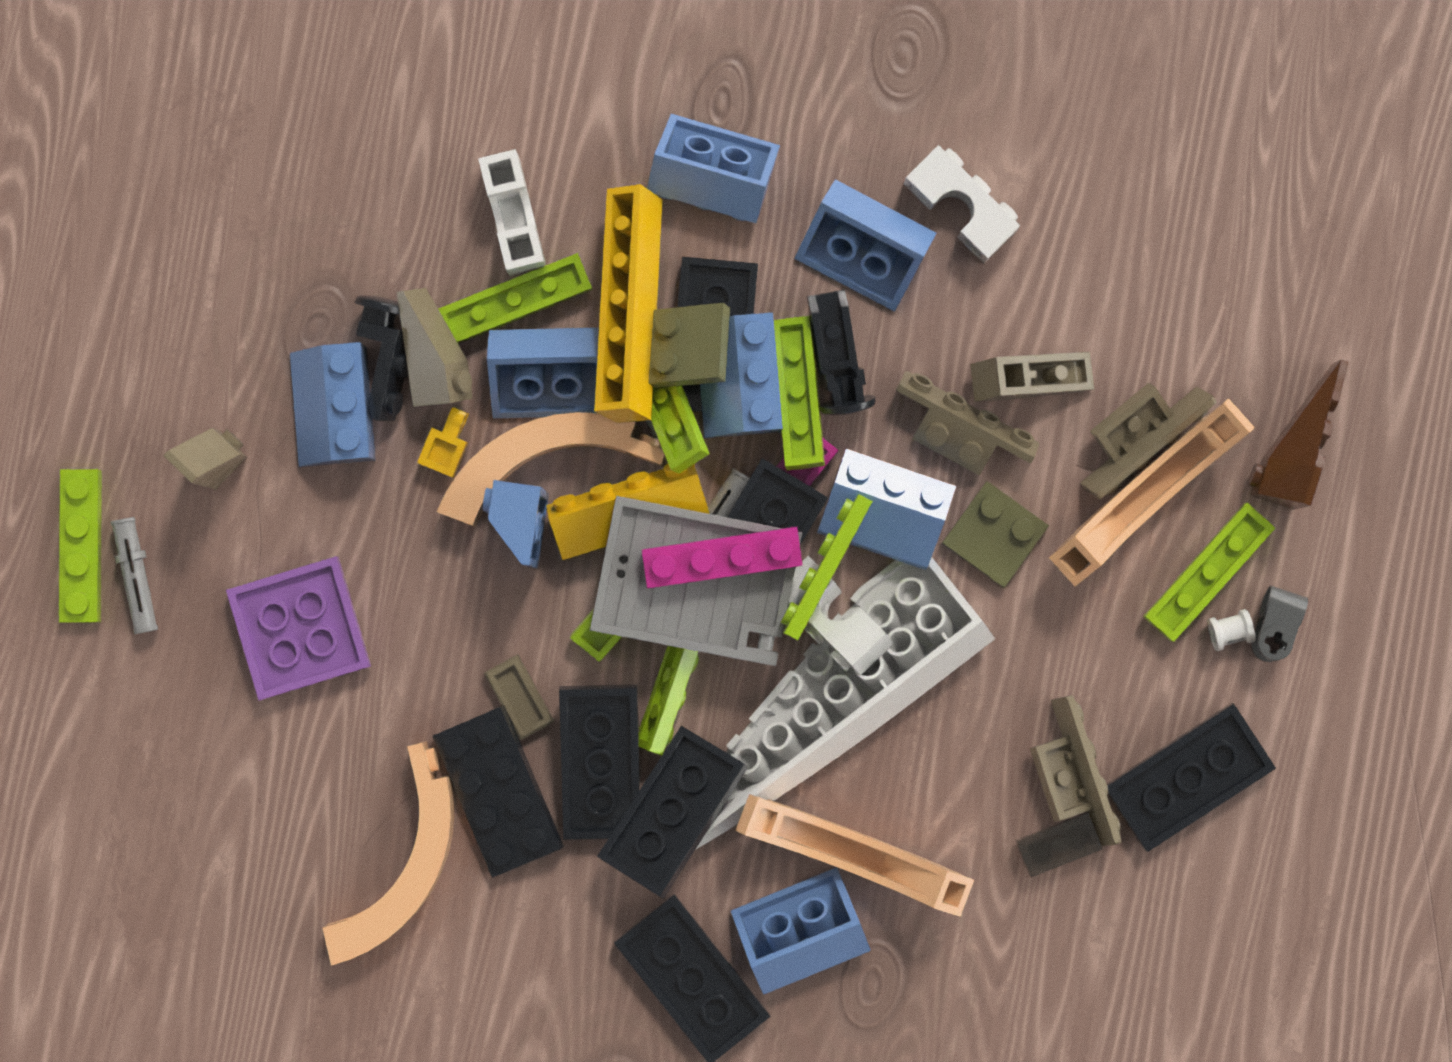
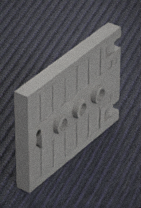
(696, 615)

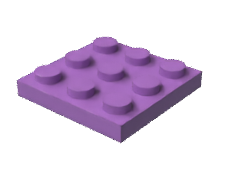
(298, 628)

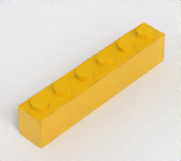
(628, 303)

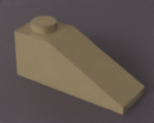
(433, 357)
(1031, 376)
(207, 457)

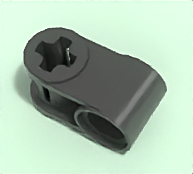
(1278, 617)

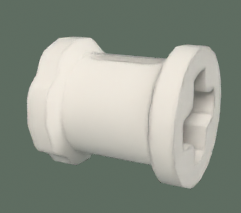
(1231, 630)

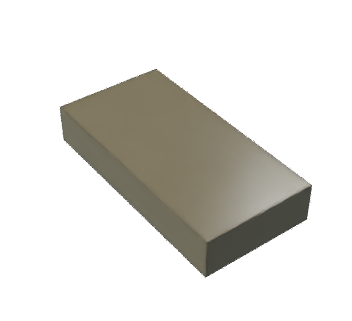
(519, 696)

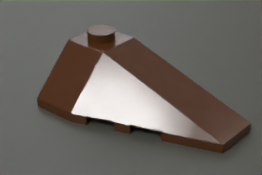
(1292, 464)

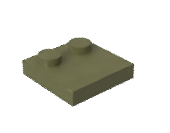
(689, 345)
(995, 534)

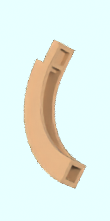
(533, 439)
(1149, 491)
(855, 853)
(380, 921)

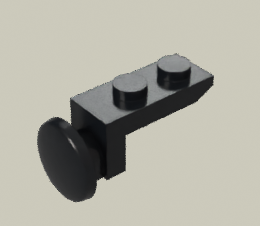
(379, 324)
(837, 354)

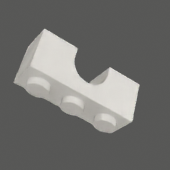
(943, 177)
(512, 212)
(855, 640)

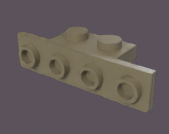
(960, 429)
(1140, 431)
(1071, 774)

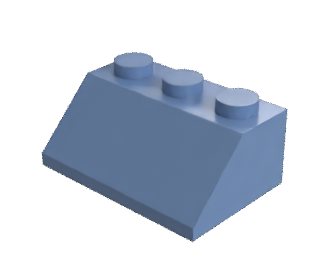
(712, 168)
(864, 245)
(542, 371)
(751, 394)
(332, 404)
(904, 512)
(518, 517)
(800, 931)

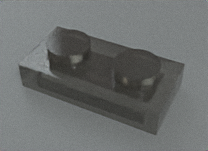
(1058, 844)

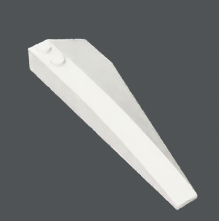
(828, 710)

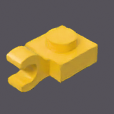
(443, 448)

